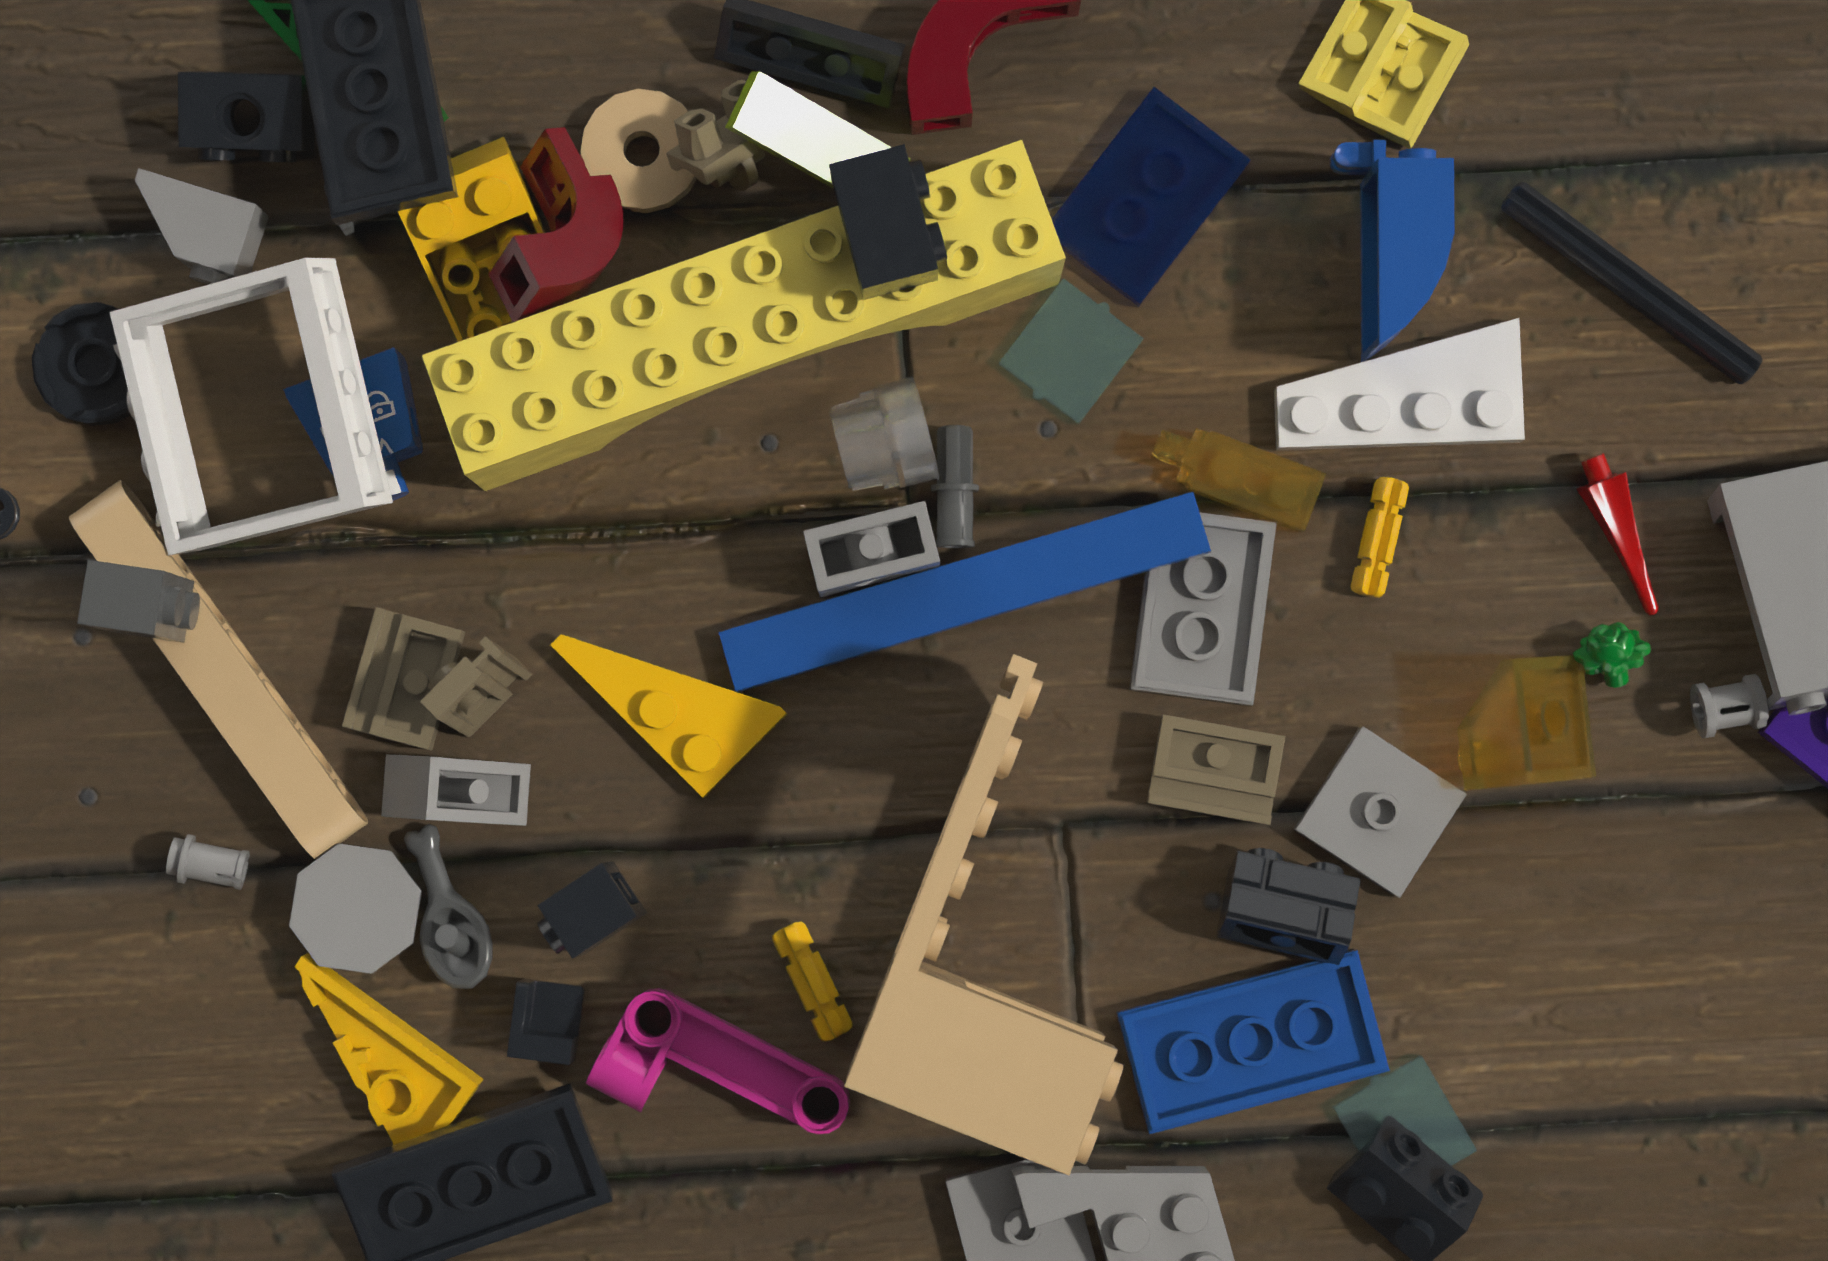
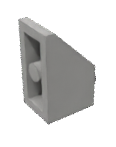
(203, 227)
(455, 790)

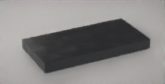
(374, 106)
(474, 1181)

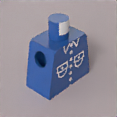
(392, 411)

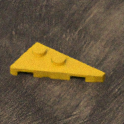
(685, 720)
(404, 1074)

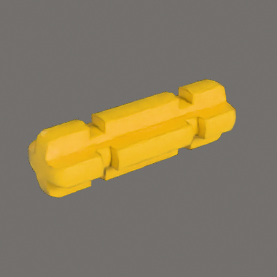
(1379, 537)
(812, 981)

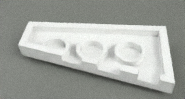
(1422, 396)

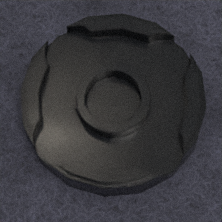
(79, 366)

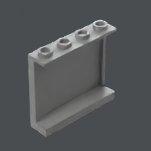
(1782, 559)

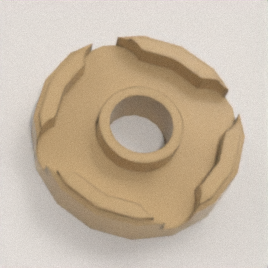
(615, 126)

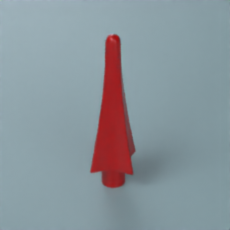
(1611, 505)

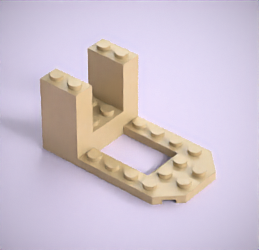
(961, 1047)

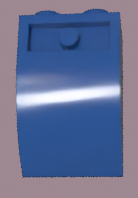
(1403, 233)

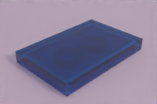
(1147, 196)

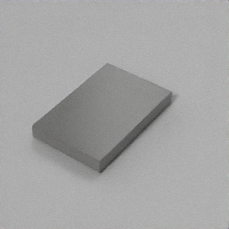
(1207, 616)

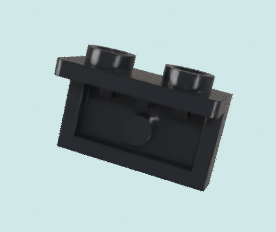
(1407, 1192)

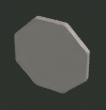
(355, 908)

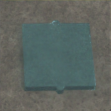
(1071, 351)
(1414, 1101)

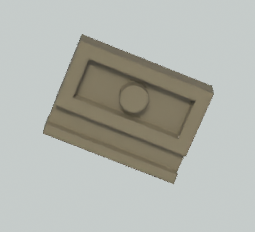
(395, 676)
(474, 690)
(1215, 769)

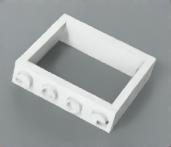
(335, 382)

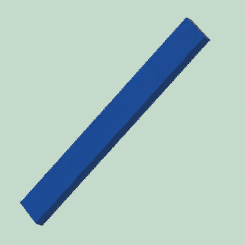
(965, 592)

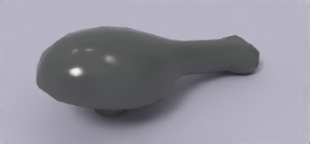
(452, 930)

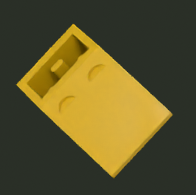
(467, 235)

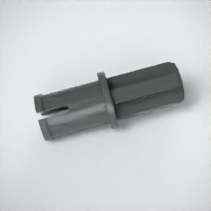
(955, 487)

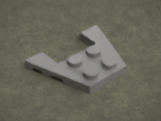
(1136, 1210)

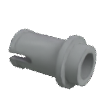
(207, 863)

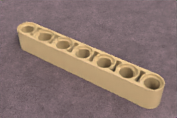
(230, 684)

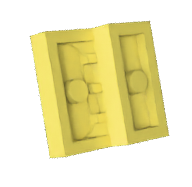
(1384, 66)

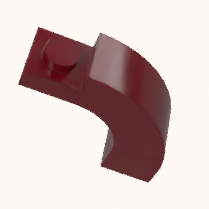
(945, 45)
(583, 236)

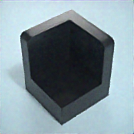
(546, 1021)

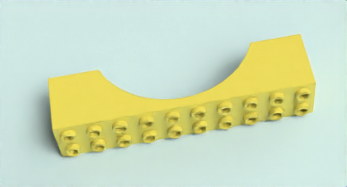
(637, 349)

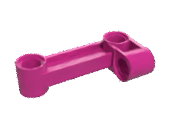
(715, 1050)

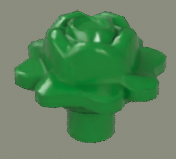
(1612, 652)

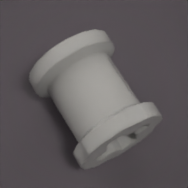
(1729, 706)

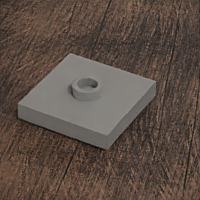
(1380, 811)
(995, 1225)

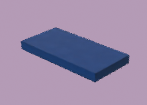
(1252, 1042)

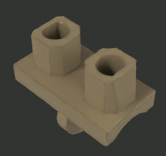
(712, 150)

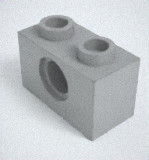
(872, 549)

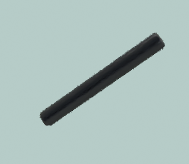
(1631, 283)

